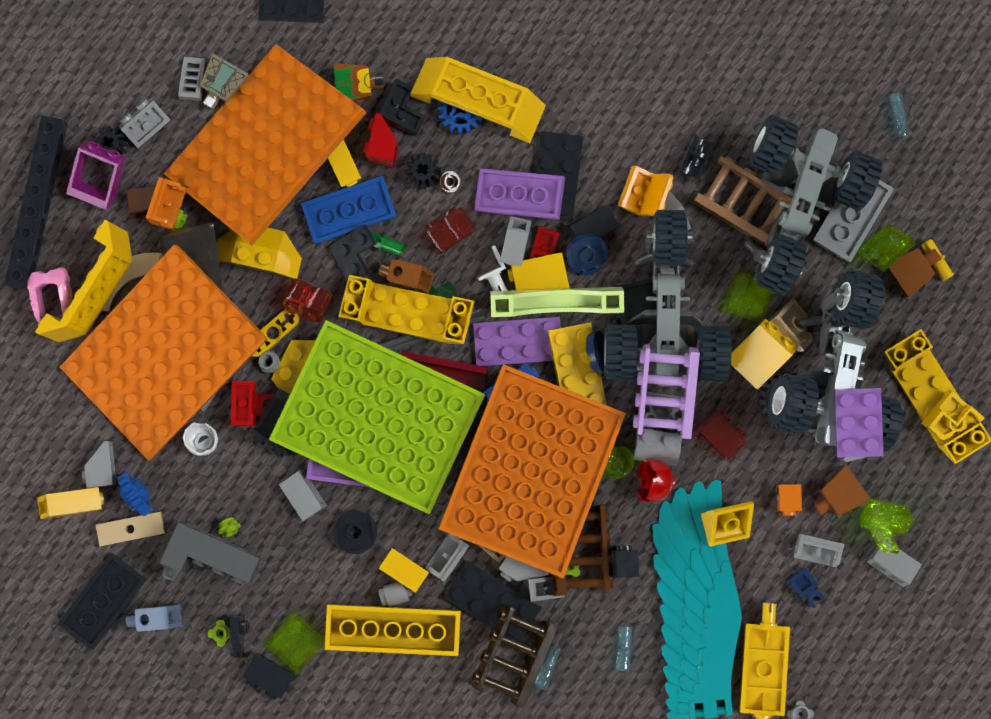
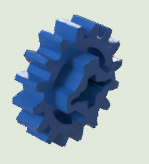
(453, 117)
(135, 494)

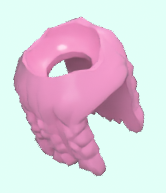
(39, 280)

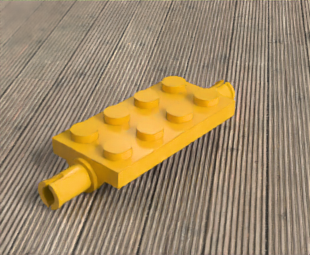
(765, 666)

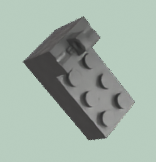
(209, 550)

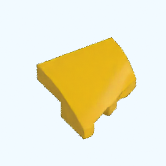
(950, 416)

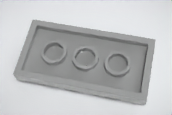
(847, 228)

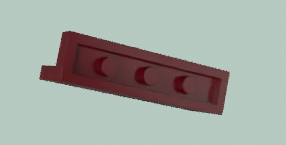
(467, 374)

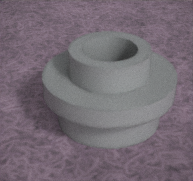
(263, 362)

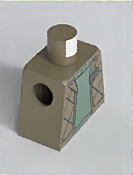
(221, 81)

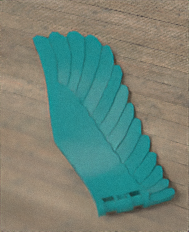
(698, 607)

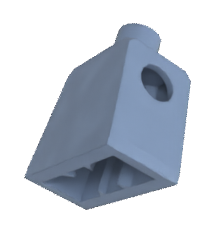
(155, 618)

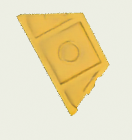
(292, 364)

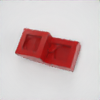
(544, 242)

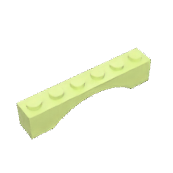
(557, 300)

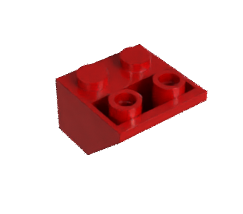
(383, 145)

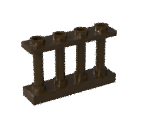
(527, 673)

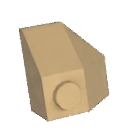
(788, 320)

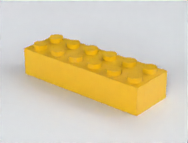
(392, 630)

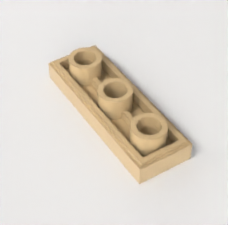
(117, 531)

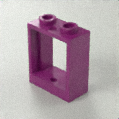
(88, 192)

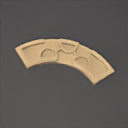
(138, 268)

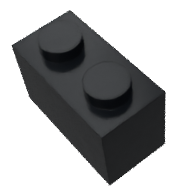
(624, 562)
(268, 676)

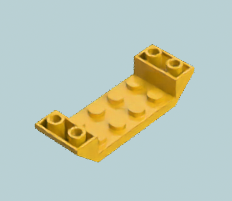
(480, 95)
(96, 289)
(406, 311)
(925, 386)

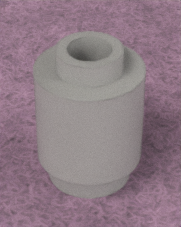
(394, 594)

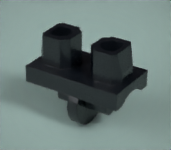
(697, 157)

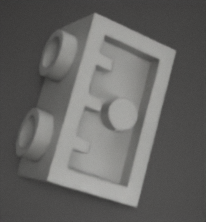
(143, 122)

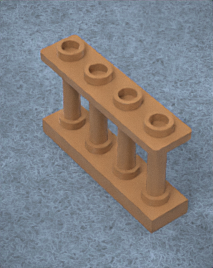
(725, 211)

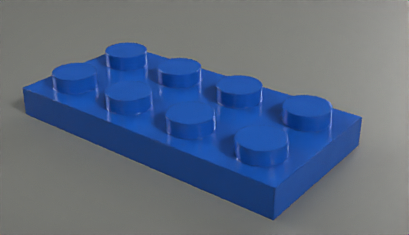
(348, 210)

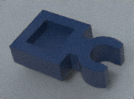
(804, 584)

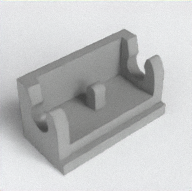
(303, 495)
(818, 550)
(447, 557)
(898, 566)

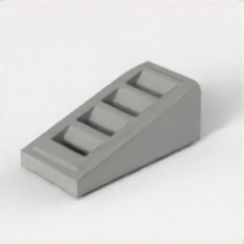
(188, 95)

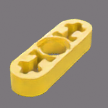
(281, 317)

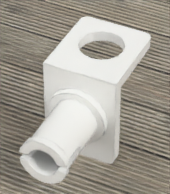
(493, 276)

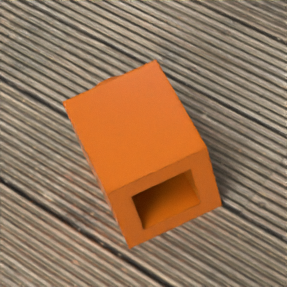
(789, 499)

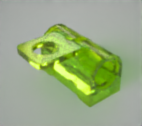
(885, 521)

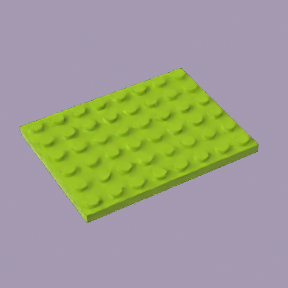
(377, 417)

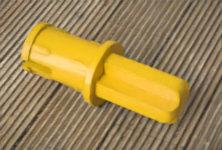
(941, 266)

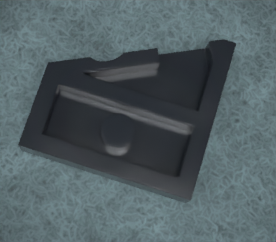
(238, 628)

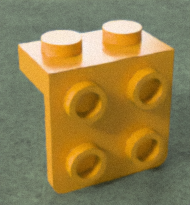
(645, 192)

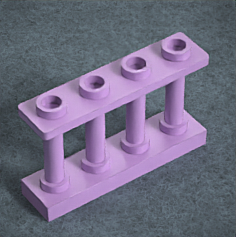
(685, 403)

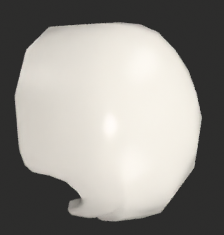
(192, 435)

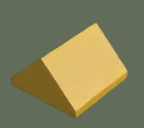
(728, 523)

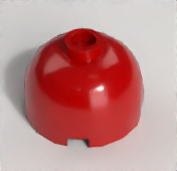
(655, 480)

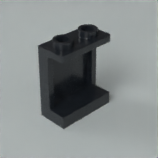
(635, 299)
(268, 421)

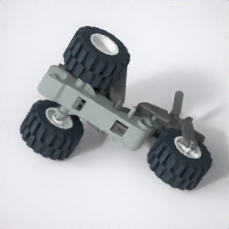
(809, 178)
(667, 328)
(808, 399)

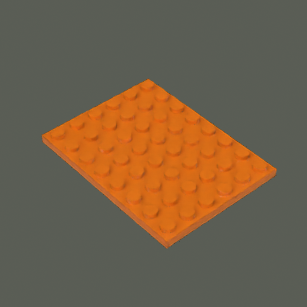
(264, 144)
(163, 352)
(532, 471)

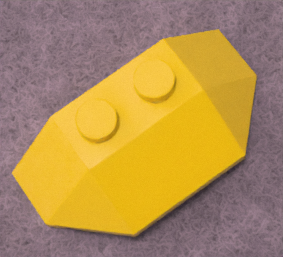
(269, 254)

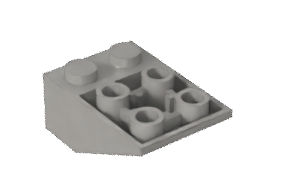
(659, 442)

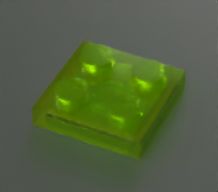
(886, 247)
(746, 298)
(295, 642)

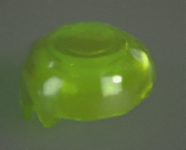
(623, 467)

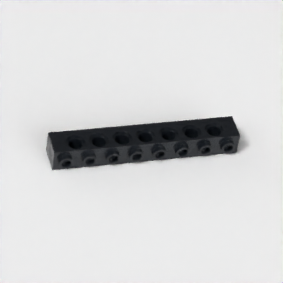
(36, 202)

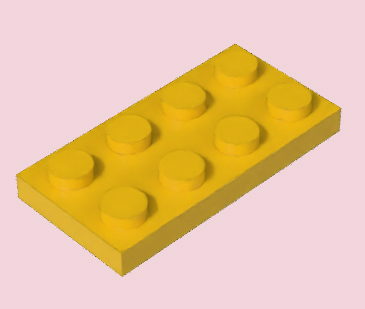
(572, 362)

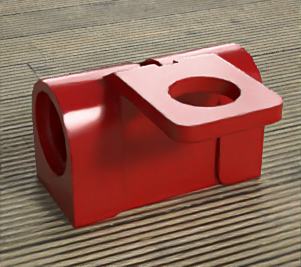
(246, 403)

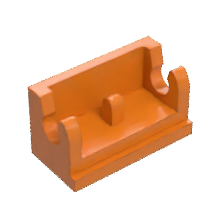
(166, 203)

